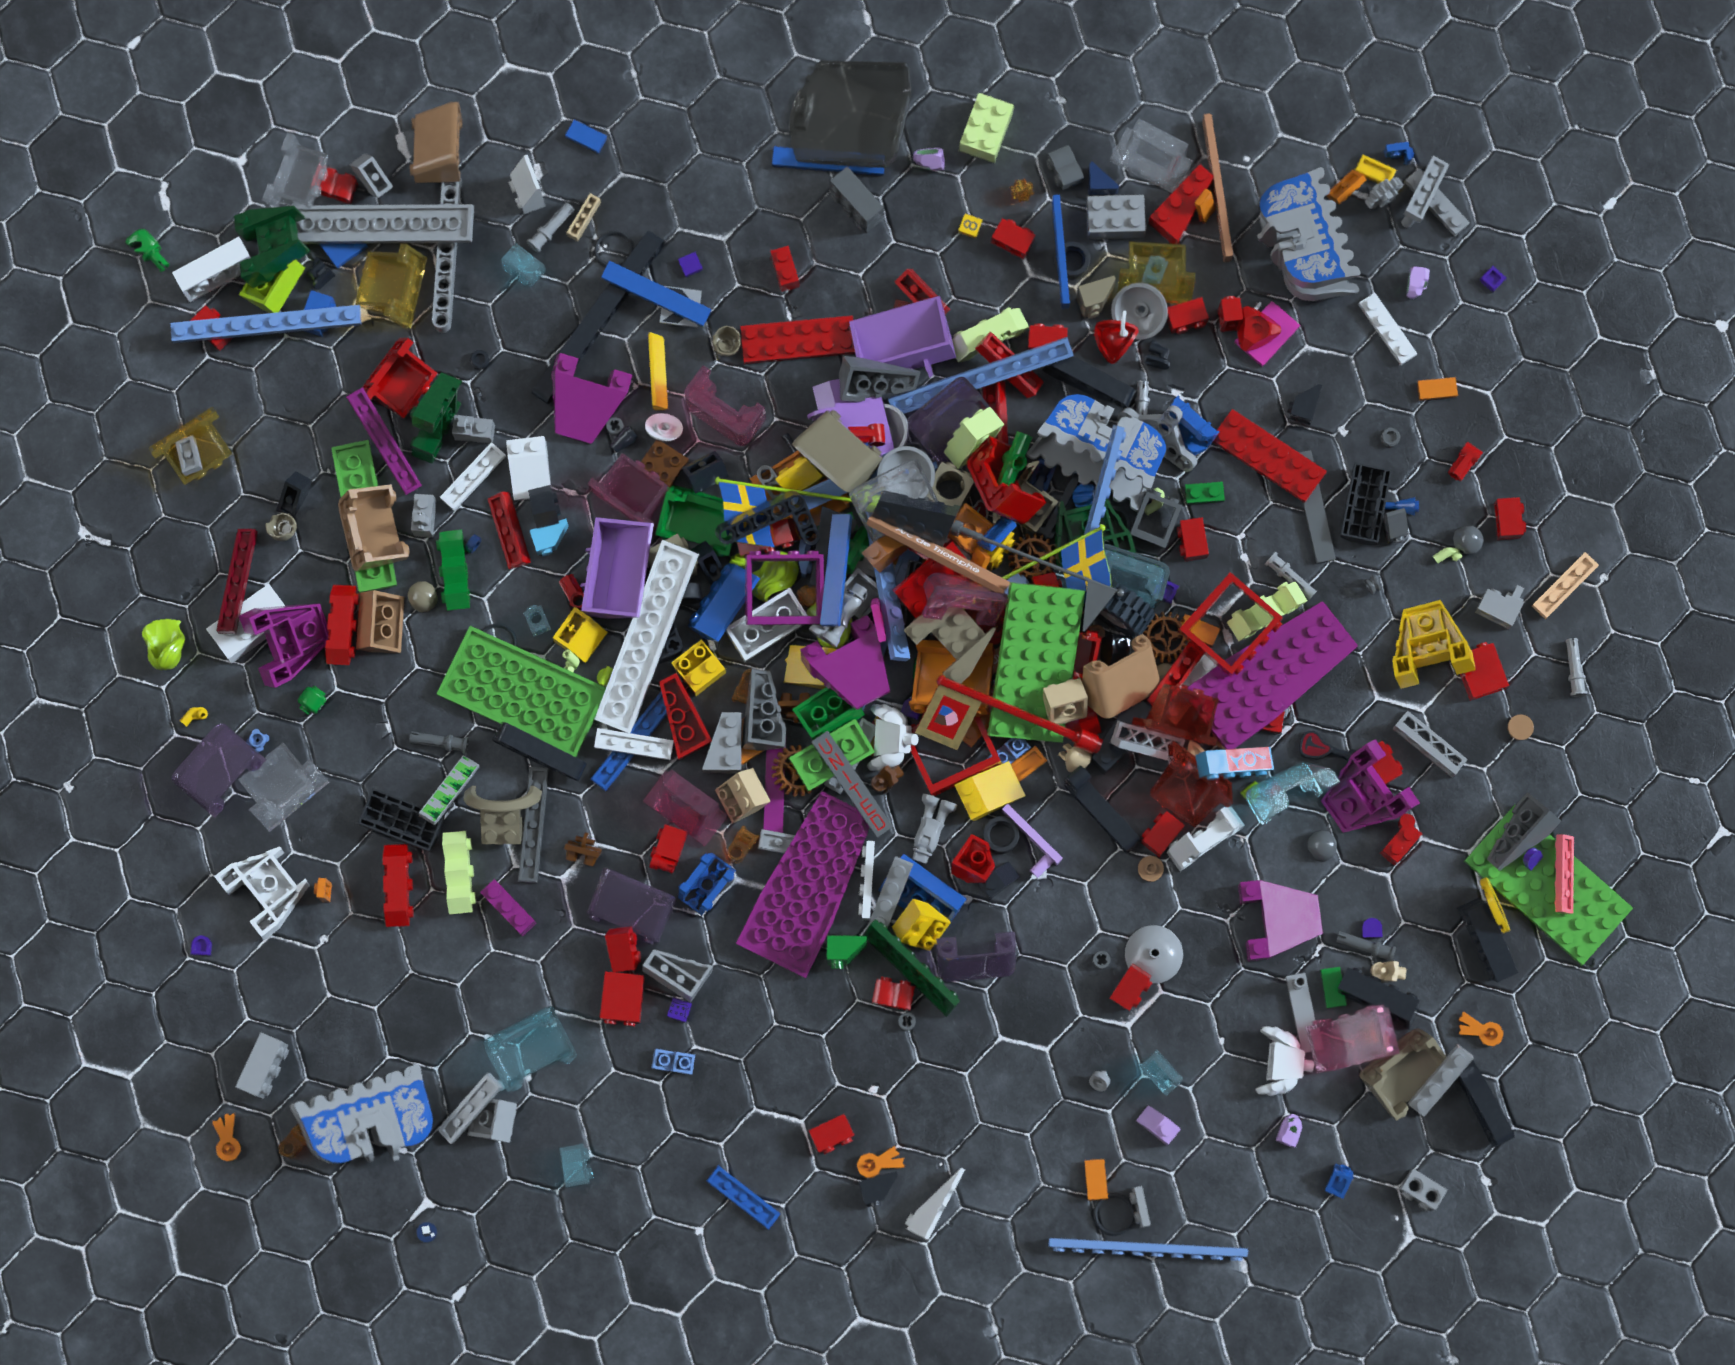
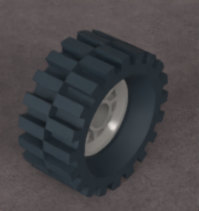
(1127, 613)

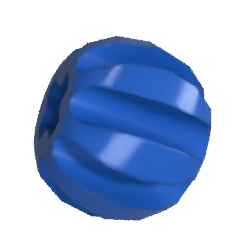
(1083, 495)

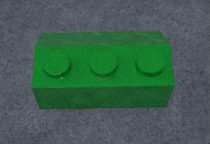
(825, 713)
(844, 949)

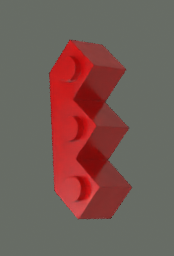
(341, 625)
(397, 885)

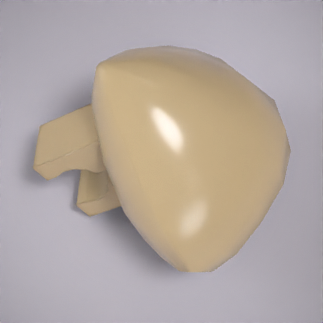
(1075, 757)

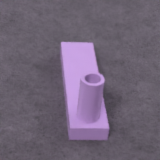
(1050, 856)

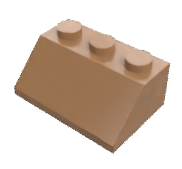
(380, 622)

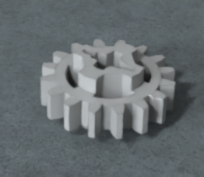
(1383, 193)

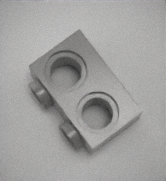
(1424, 1185)

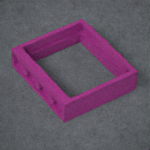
(755, 556)

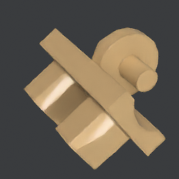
(1388, 971)

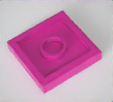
(878, 619)

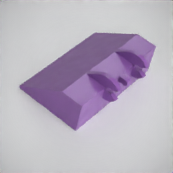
(905, 335)
(852, 413)
(616, 568)

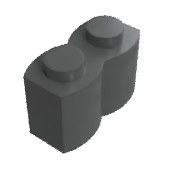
(1065, 167)

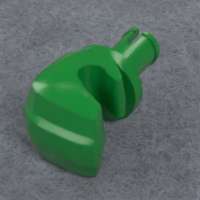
(149, 249)

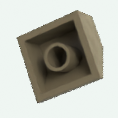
(1094, 296)

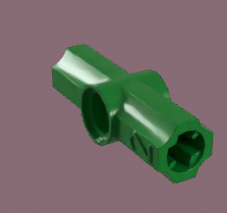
(1014, 459)
(856, 547)

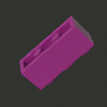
(508, 907)

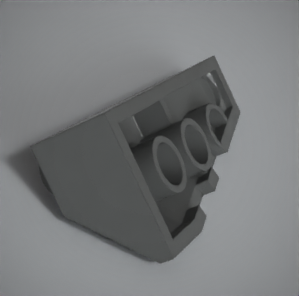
(869, 378)
(762, 720)
(1527, 827)

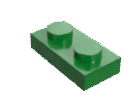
(1204, 493)

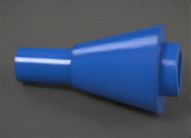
(1410, 505)

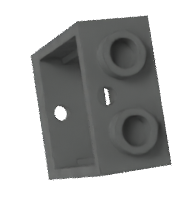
(1149, 537)

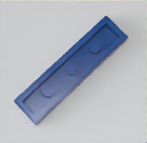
(743, 1197)

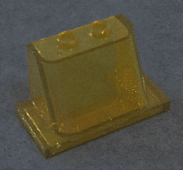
(392, 283)
(1176, 284)
(209, 443)

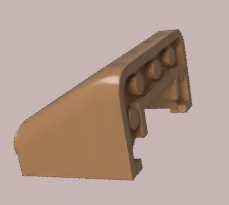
(437, 144)
(371, 527)
(1124, 682)

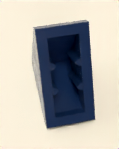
(1100, 182)
(1042, 476)

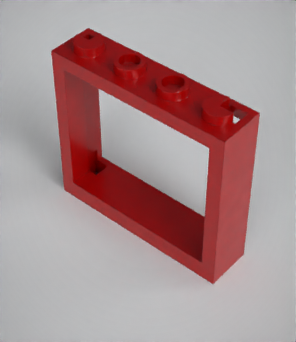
(1250, 652)
(950, 782)

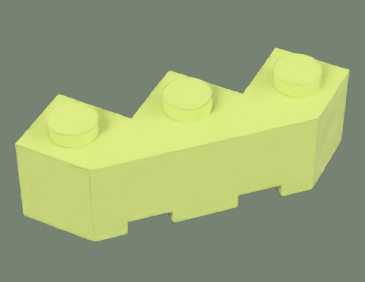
(1004, 326)
(1251, 620)
(458, 872)

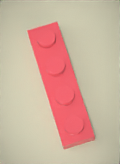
(1564, 873)

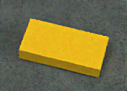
(1374, 170)

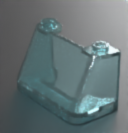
(1138, 573)
(1269, 796)
(529, 1047)

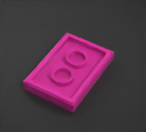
(1288, 328)

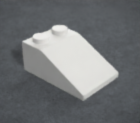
(526, 186)
(528, 465)

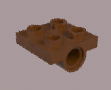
(664, 462)

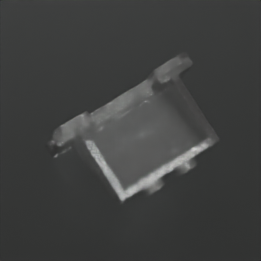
(1153, 155)
(297, 177)
(281, 786)

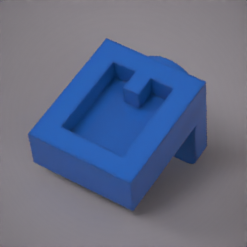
(1398, 149)
(1339, 1180)

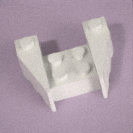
(1192, 847)
(268, 884)

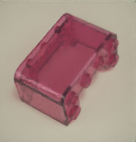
(734, 425)
(1352, 1039)

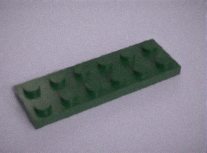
(910, 967)

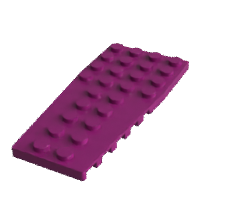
(1277, 674)
(806, 887)

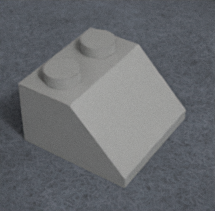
(494, 1121)

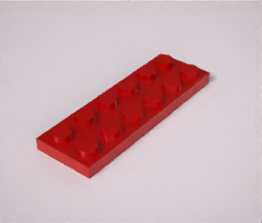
(797, 340)
(1269, 456)

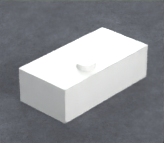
(211, 269)
(753, 639)
(238, 644)

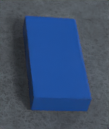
(586, 136)
(998, 533)

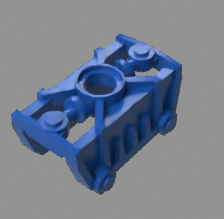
(1193, 428)
(698, 876)

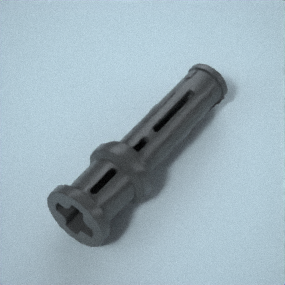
(447, 742)
(1376, 949)

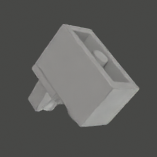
(371, 175)
(473, 429)
(423, 515)
(1500, 608)

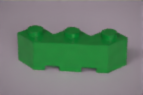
(453, 570)

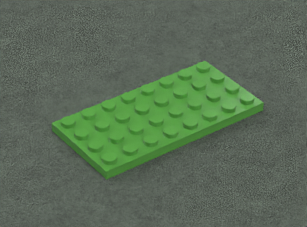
(1034, 653)
(522, 691)
(1533, 892)

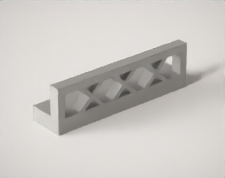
(1142, 747)
(1427, 748)

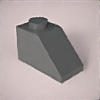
(1395, 526)

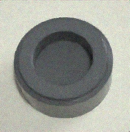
(1390, 437)

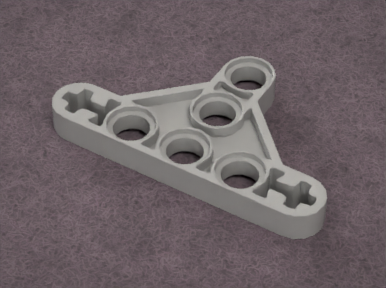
(1172, 437)

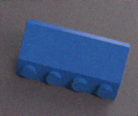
(721, 604)
(929, 889)

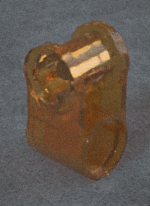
(742, 688)
(744, 842)
(296, 1140)

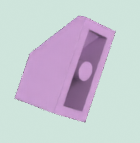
(1158, 1125)

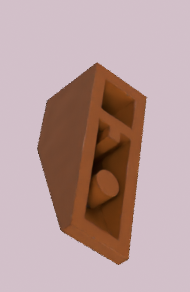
(884, 552)

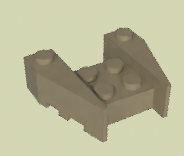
(958, 635)

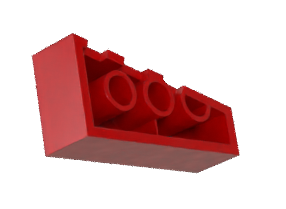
(1179, 208)
(685, 722)

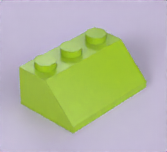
(273, 294)

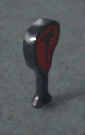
(1314, 747)

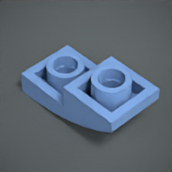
(805, 566)
(1012, 750)
(673, 1061)

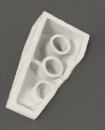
(928, 1214)

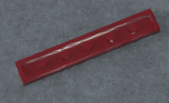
(236, 581)

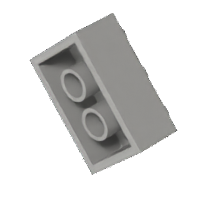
(1115, 217)
(262, 1066)

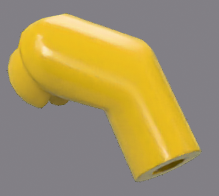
(194, 713)

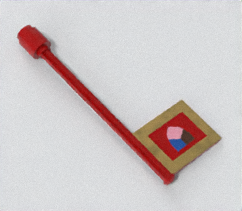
(956, 705)

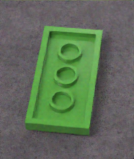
(814, 770)

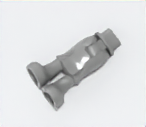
(851, 603)
(930, 829)

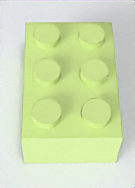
(986, 127)
(971, 435)

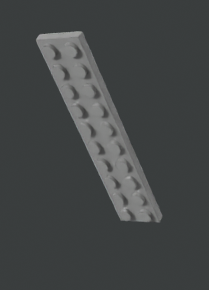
(386, 224)

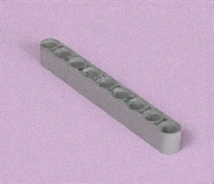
(442, 260)

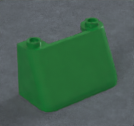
(693, 518)

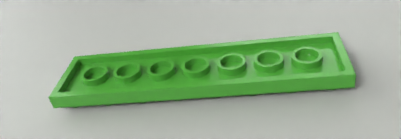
(356, 470)

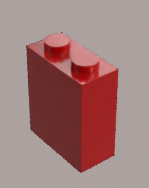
(1489, 673)
(622, 998)

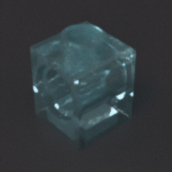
(1151, 277)
(536, 628)

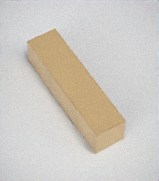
(583, 217)

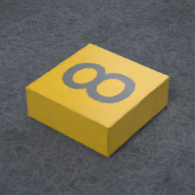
(970, 226)

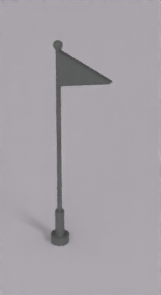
(1097, 593)

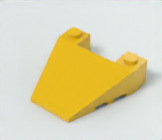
(1429, 638)

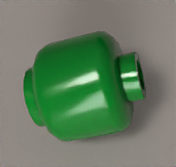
(311, 700)

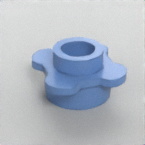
(256, 734)

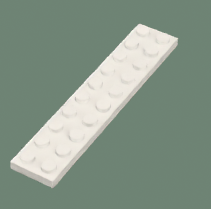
(646, 636)

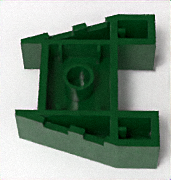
(276, 241)
(434, 417)
(1072, 525)

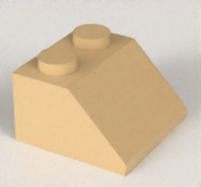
(1065, 701)

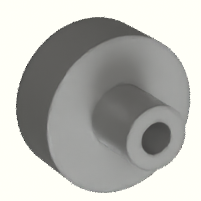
(1099, 1080)

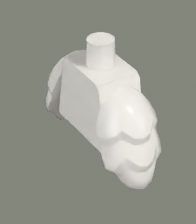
(892, 737)
(1284, 1062)

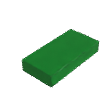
(1330, 980)

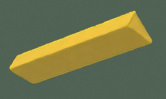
(657, 372)

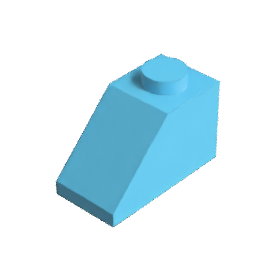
(549, 537)

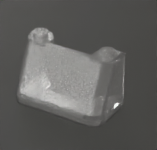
(903, 479)

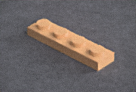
(1565, 585)

